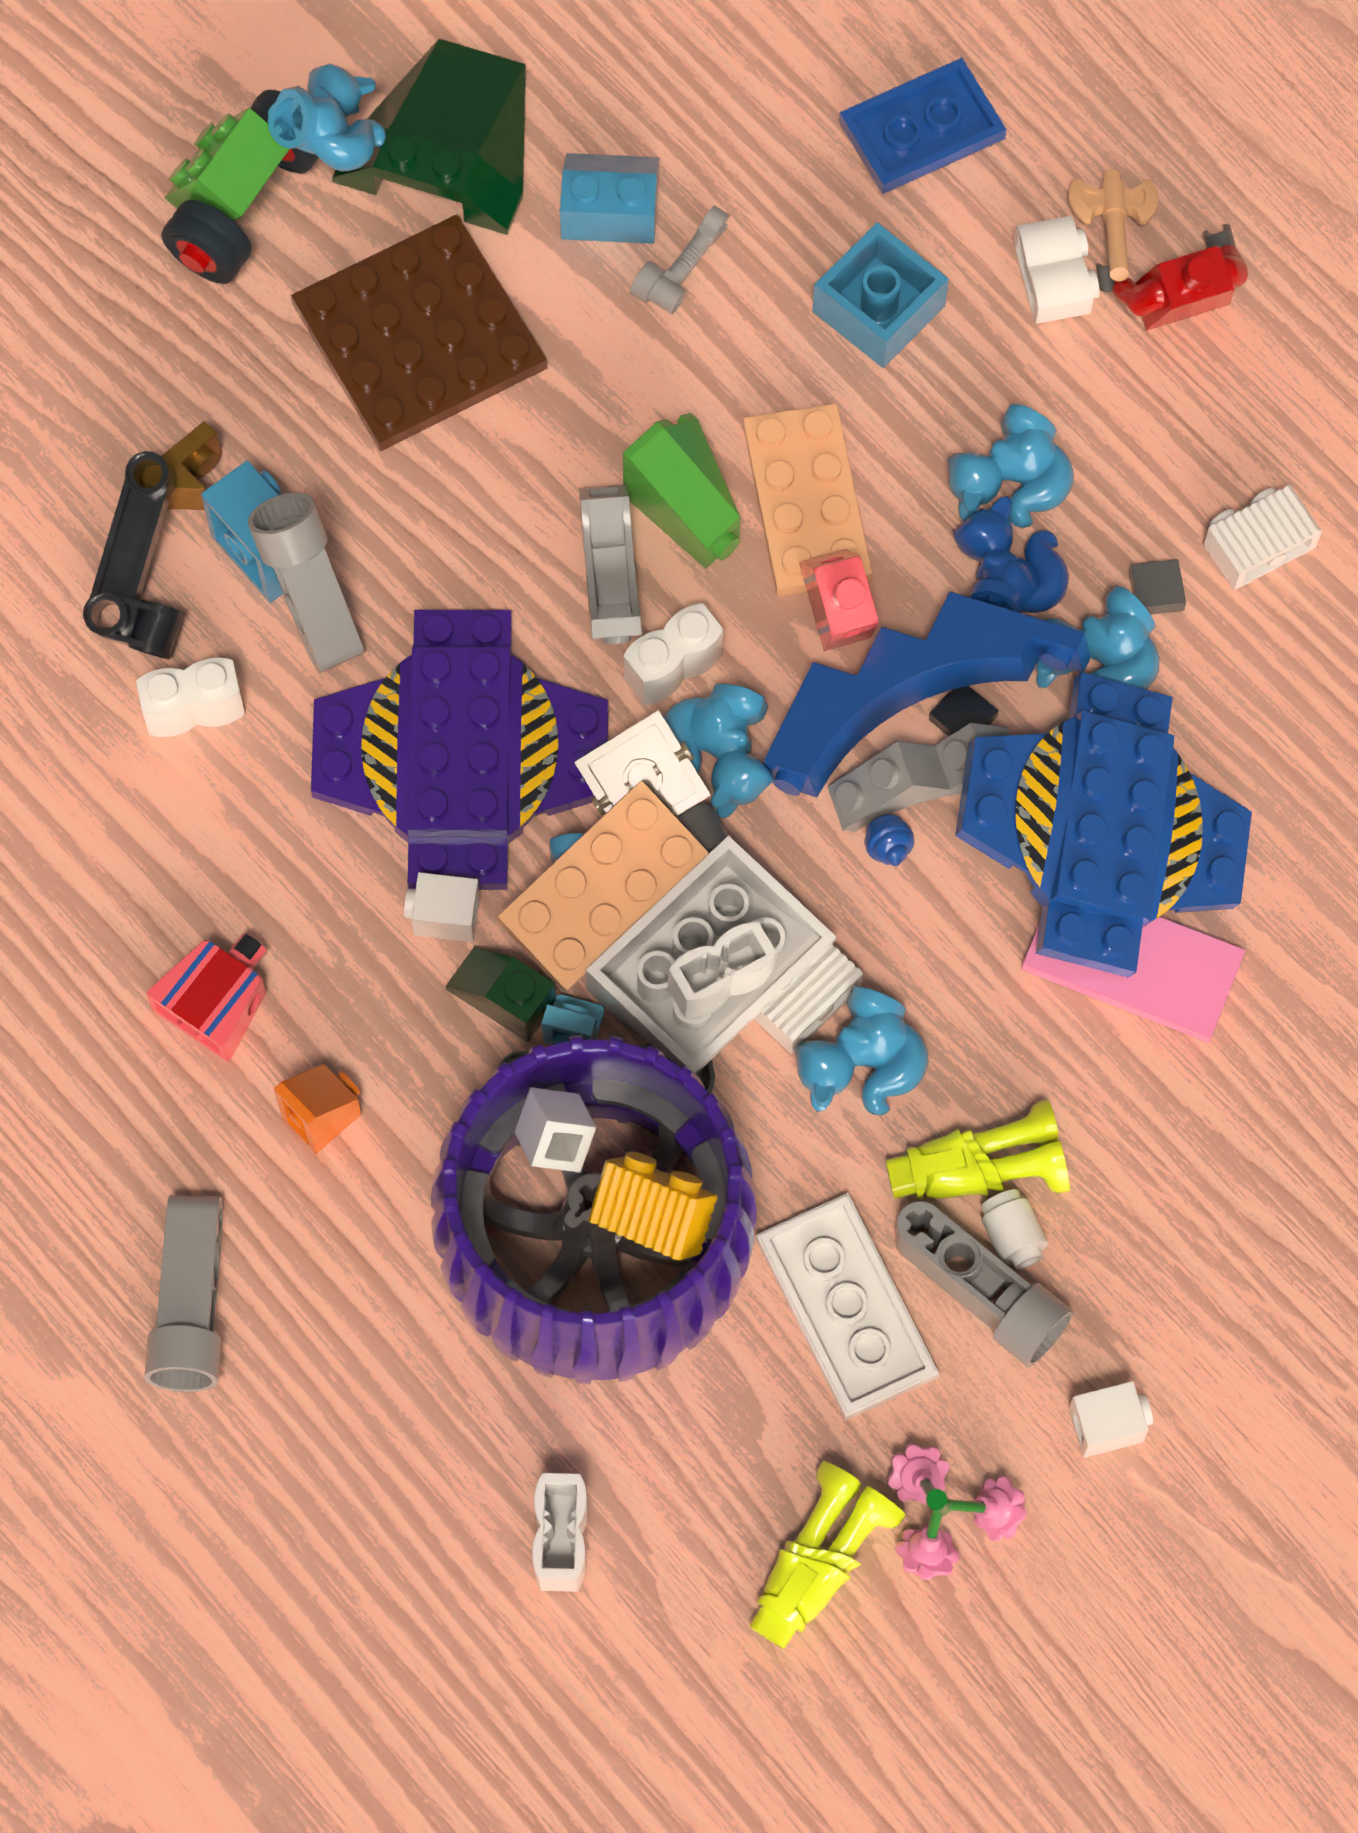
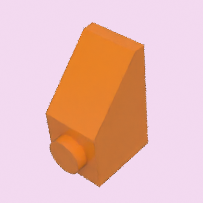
(318, 1105)

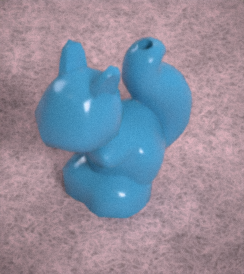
(318, 122)
(1022, 456)
(1117, 641)
(721, 729)
(872, 1039)

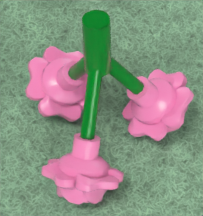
(921, 1477)

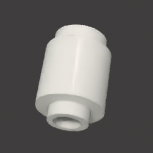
(1014, 1229)

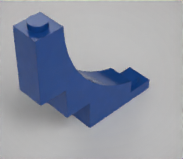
(965, 647)

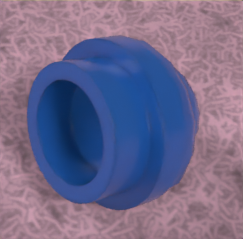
(889, 840)

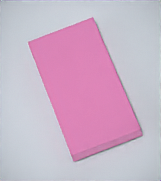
(1177, 981)

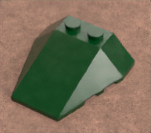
(454, 134)

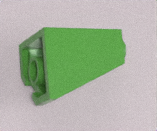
(682, 489)

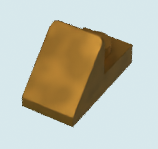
(189, 457)

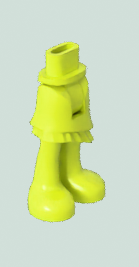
(960, 1164)
(810, 1576)

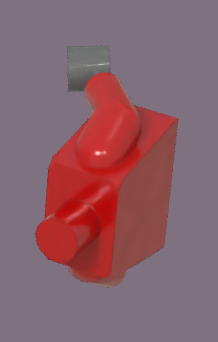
(1184, 284)

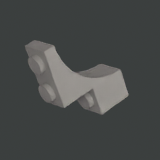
(609, 563)
(905, 777)

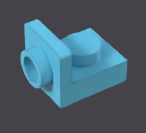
(571, 1018)

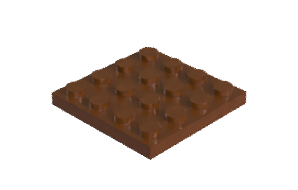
(418, 332)

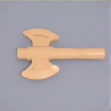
(1115, 205)

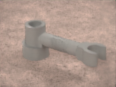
(664, 286)

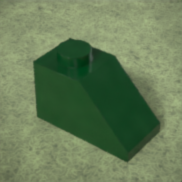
(504, 990)

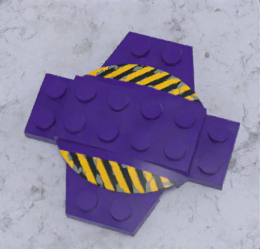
(457, 746)

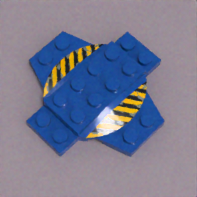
(1104, 824)

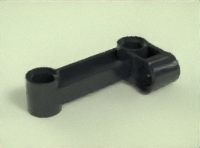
(126, 563)

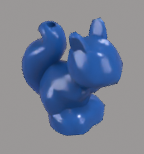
(1002, 576)

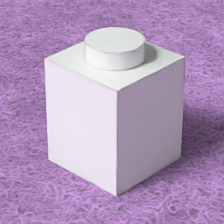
(443, 907)
(555, 1129)
(1110, 1418)

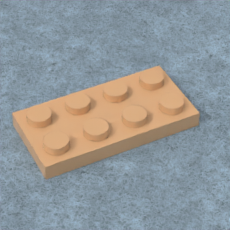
(803, 490)
(601, 886)

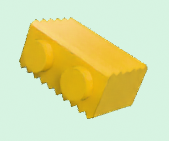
(652, 1206)

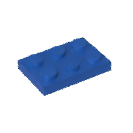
(922, 125)

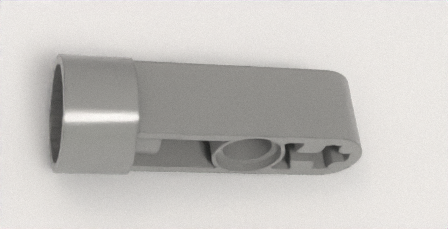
(293, 543)
(1023, 1318)
(183, 1346)

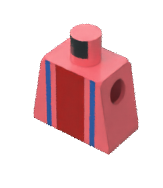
(839, 598)
(213, 994)

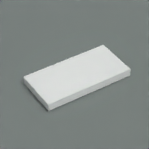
(847, 1306)

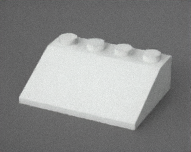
(695, 913)

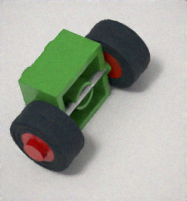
(220, 186)

